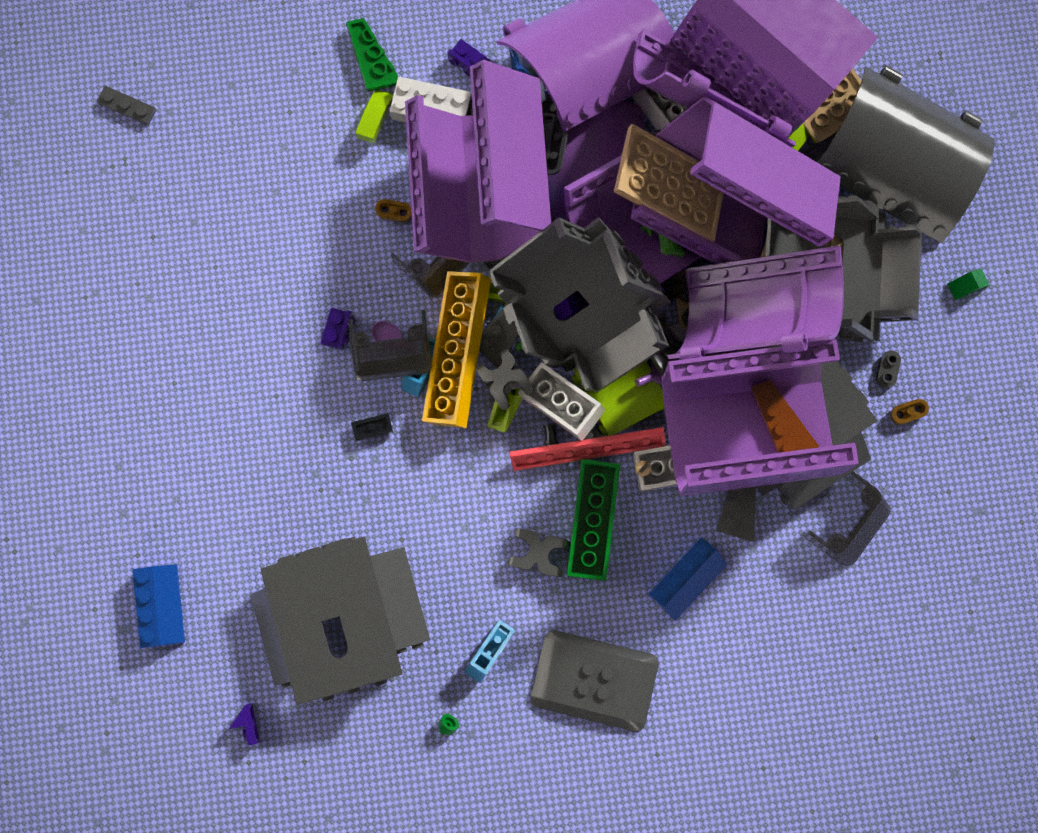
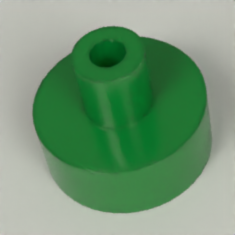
(448, 724)

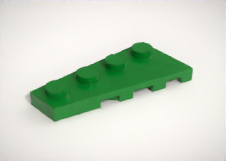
(371, 58)

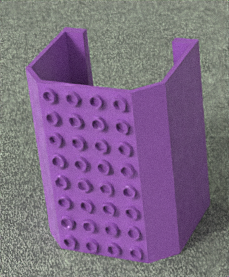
(775, 52)
(482, 175)
(757, 180)
(719, 430)

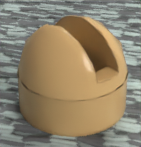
(639, 465)

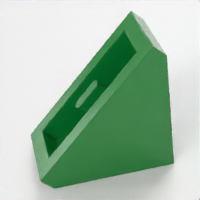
(968, 284)

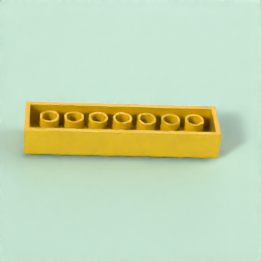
(456, 349)

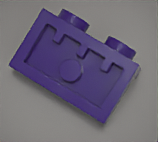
(465, 56)
(337, 329)

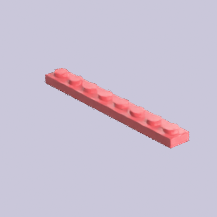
(588, 449)

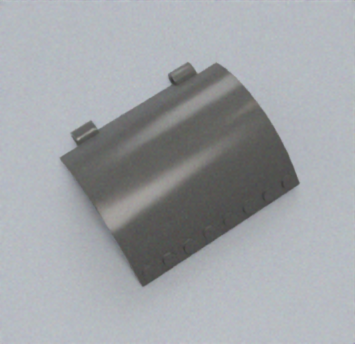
(909, 154)

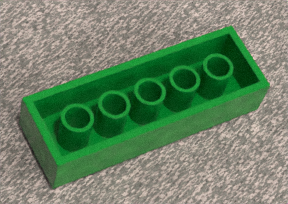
(593, 520)

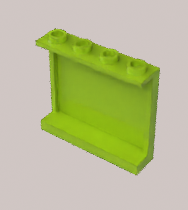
(625, 401)

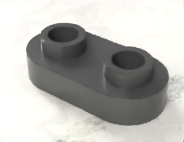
(888, 368)

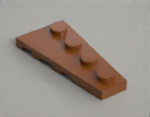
(781, 421)

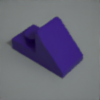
(247, 718)

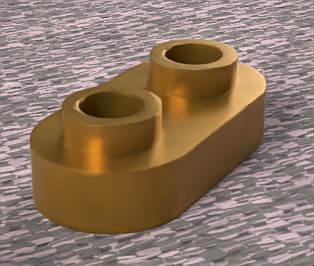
(394, 211)
(908, 411)

